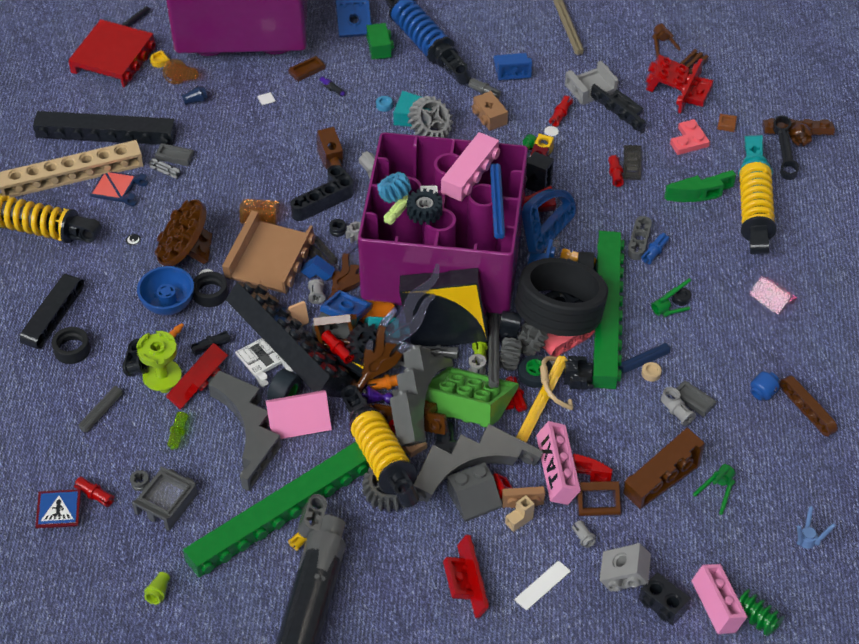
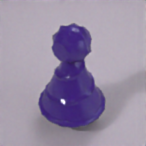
(374, 396)

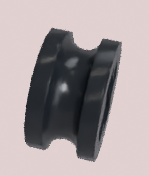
(333, 227)

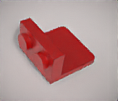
(667, 72)

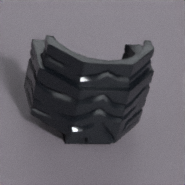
(578, 373)

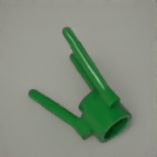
(662, 305)
(723, 477)

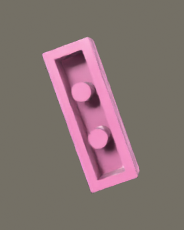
(719, 599)

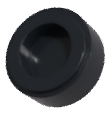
(682, 297)

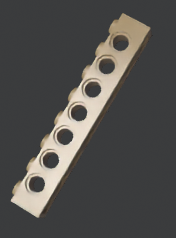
(70, 169)

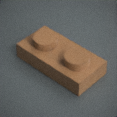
(512, 495)

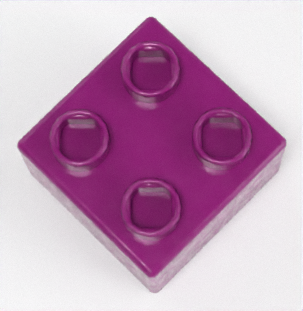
(238, 26)
(458, 239)

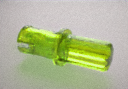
(177, 430)

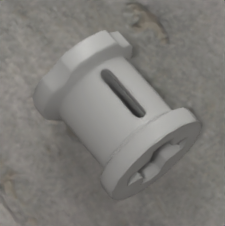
(316, 291)
(481, 362)

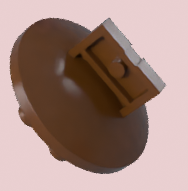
(185, 235)

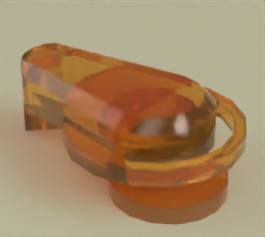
(178, 71)

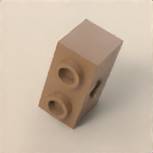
(490, 111)

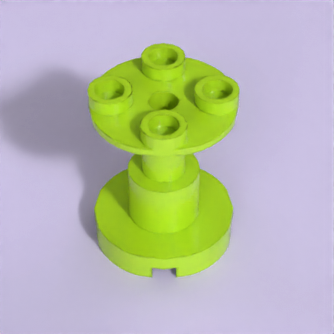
(158, 352)

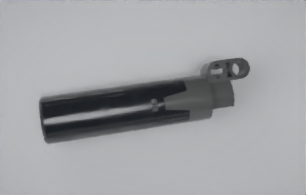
(315, 575)

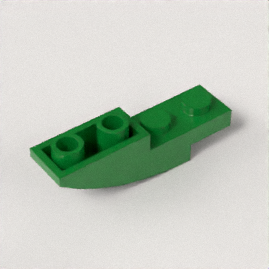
(697, 190)

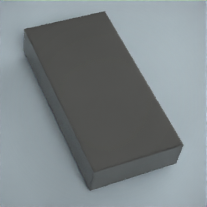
(174, 154)
(696, 399)

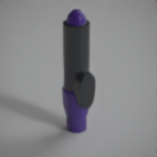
(329, 85)

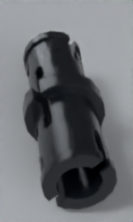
(201, 346)

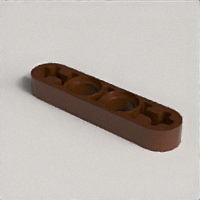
(808, 406)

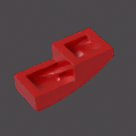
(598, 471)

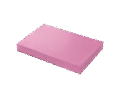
(299, 414)

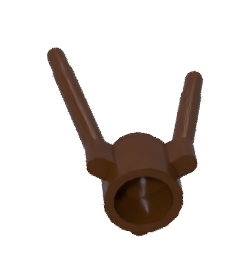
(662, 33)

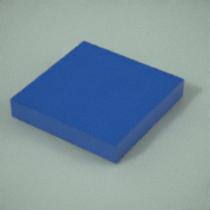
(344, 303)

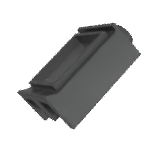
(166, 497)

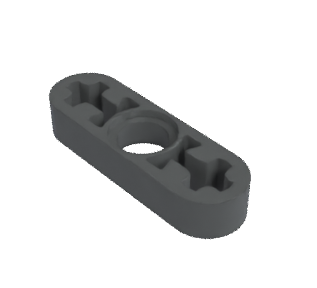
(637, 231)

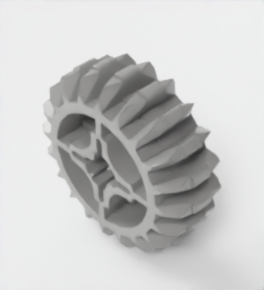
(436, 118)

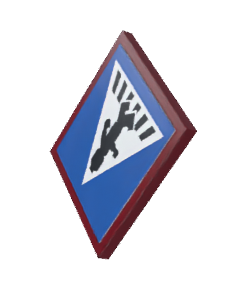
(58, 508)

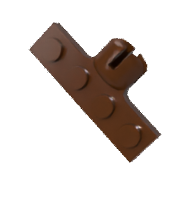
(802, 130)

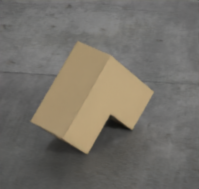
(521, 515)

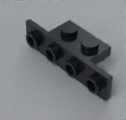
(621, 105)

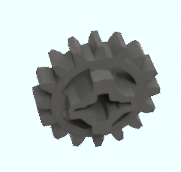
(531, 339)

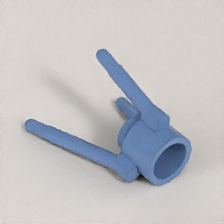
(808, 536)

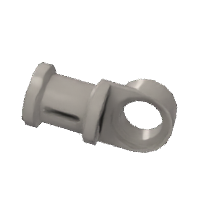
(677, 406)

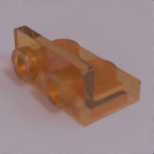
(266, 208)

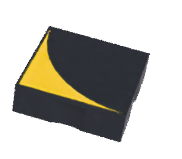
(455, 312)

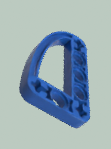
(537, 234)

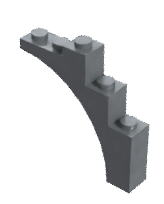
(413, 386)

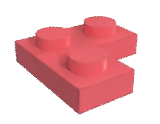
(692, 138)

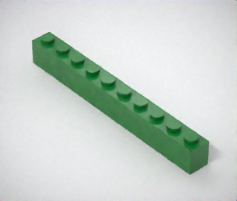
(607, 333)
(274, 510)

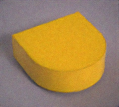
(158, 59)

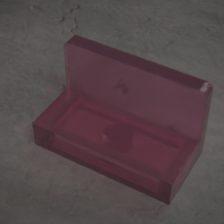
(771, 295)

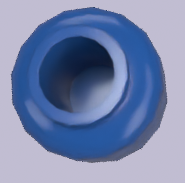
(764, 386)

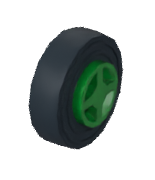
(527, 367)

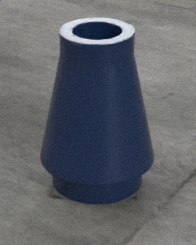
(195, 95)

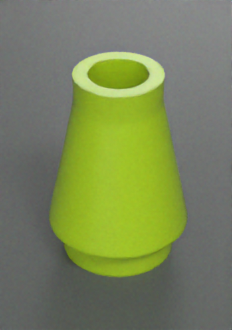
(156, 590)

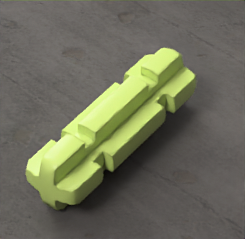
(396, 210)

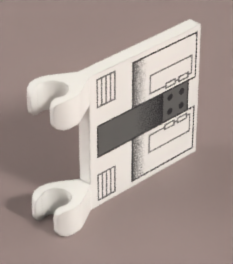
(260, 358)

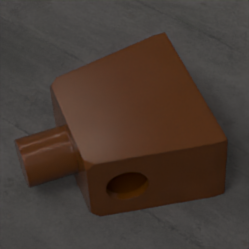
(330, 154)

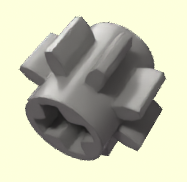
(353, 231)

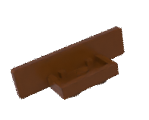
(432, 421)

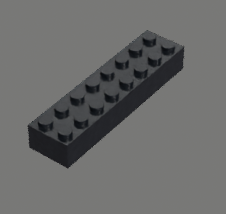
(289, 339)

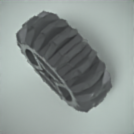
(377, 496)

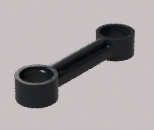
(785, 146)

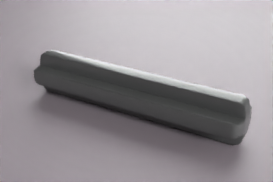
(99, 410)

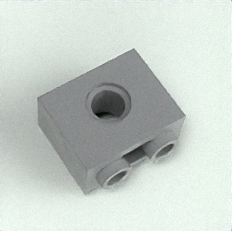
(625, 567)

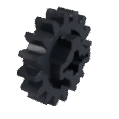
(359, 346)

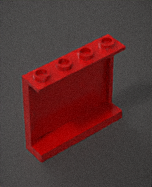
(113, 51)

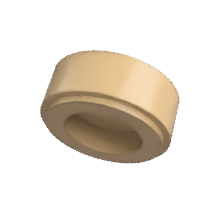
(651, 371)

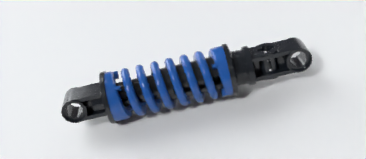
(428, 38)

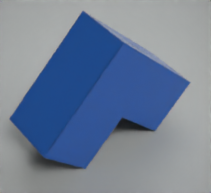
(318, 267)

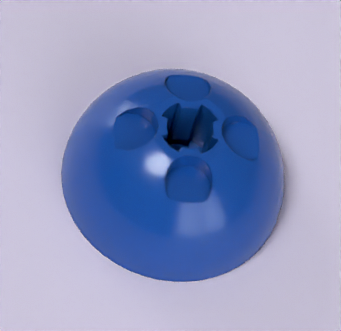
(165, 290)

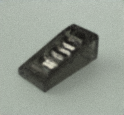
(632, 156)

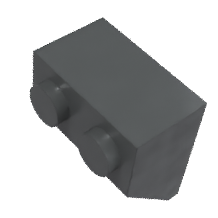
(474, 492)

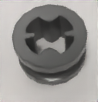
(139, 475)

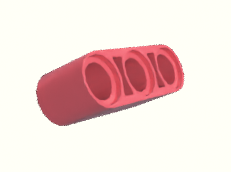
(557, 345)

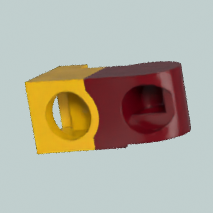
(541, 148)

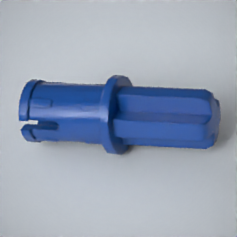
(655, 248)

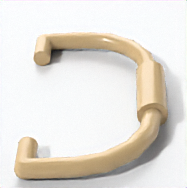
(545, 381)

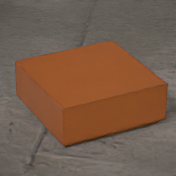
(727, 122)

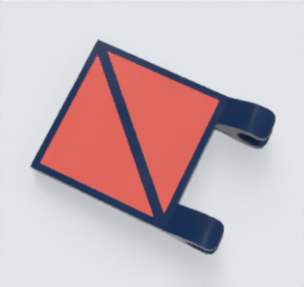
(116, 187)

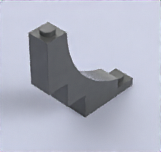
(260, 443)
(493, 447)

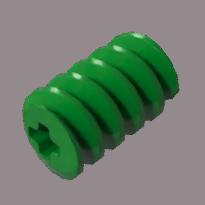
(759, 615)

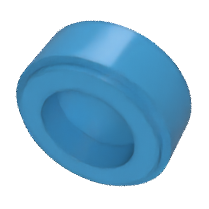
(384, 103)

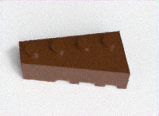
(665, 469)

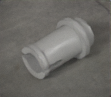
(586, 538)

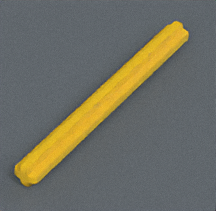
(541, 400)

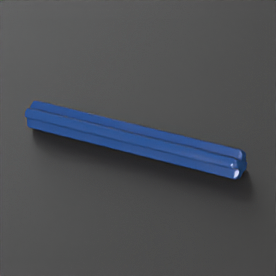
(497, 201)

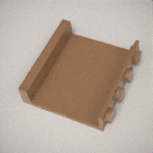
(267, 254)

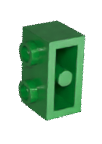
(379, 41)

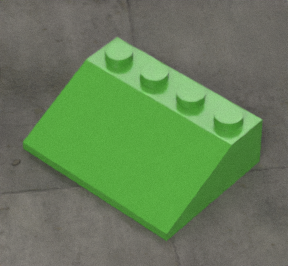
(469, 397)

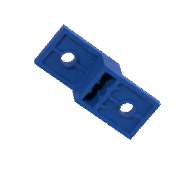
(349, 8)

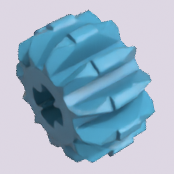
(394, 187)

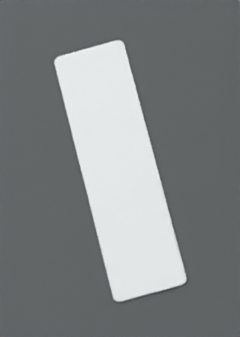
(542, 585)

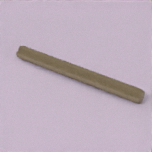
(569, 27)

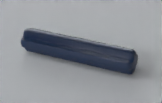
(644, 358)

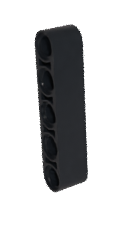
(51, 311)

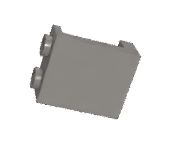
(581, 84)

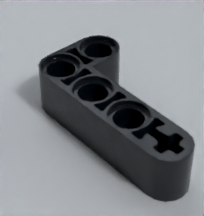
(325, 196)

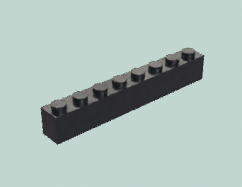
(104, 128)

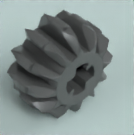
(509, 353)

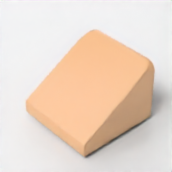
(299, 312)

